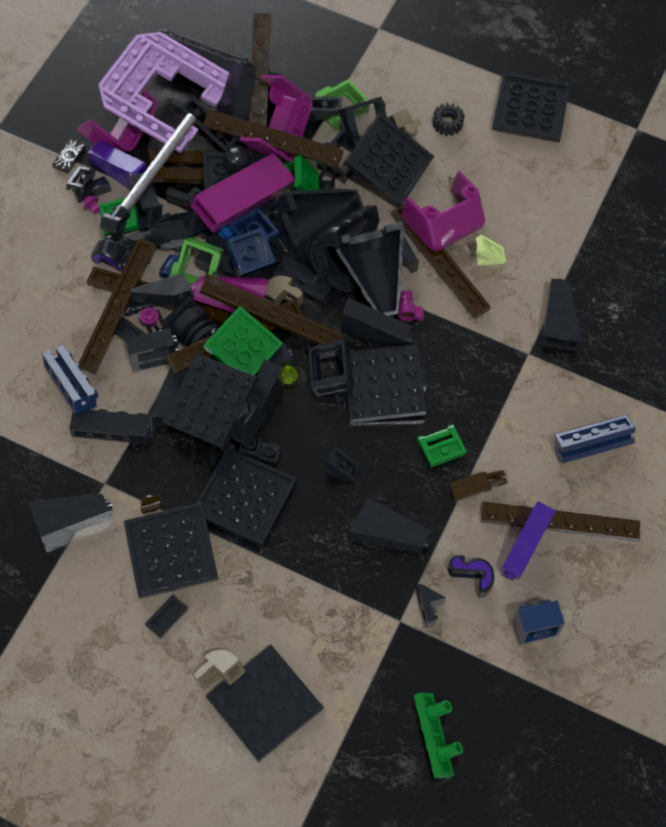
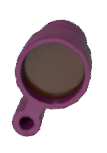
(407, 309)

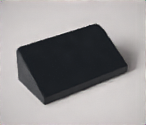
(95, 188)

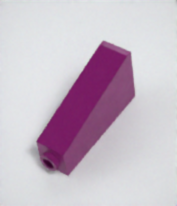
(252, 285)

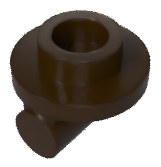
(150, 504)

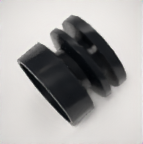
(193, 326)

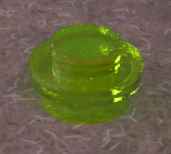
(289, 374)

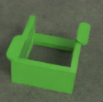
(346, 89)
(180, 266)

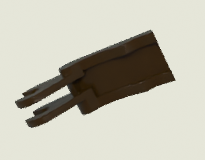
(476, 484)

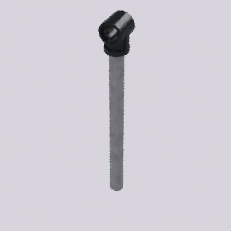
(116, 222)

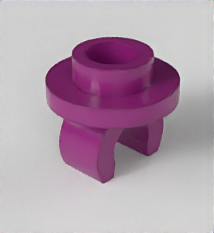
(91, 202)
(149, 316)

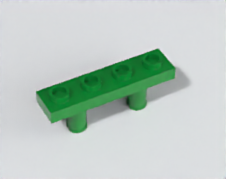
(434, 737)

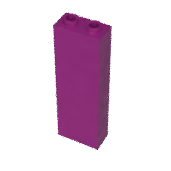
(242, 192)

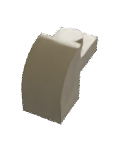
(404, 121)
(281, 288)
(219, 665)

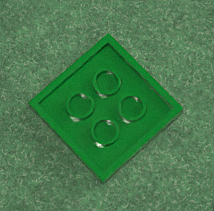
(242, 342)

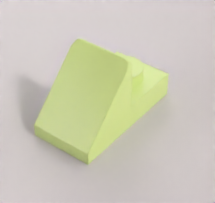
(489, 252)

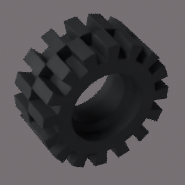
(448, 127)

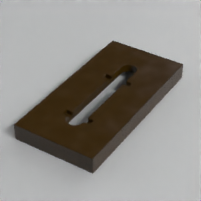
(179, 174)

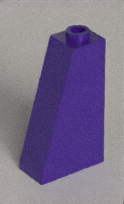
(115, 163)
(527, 541)

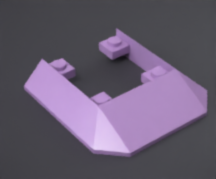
(137, 68)

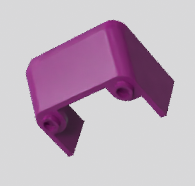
(289, 116)
(124, 134)
(445, 228)

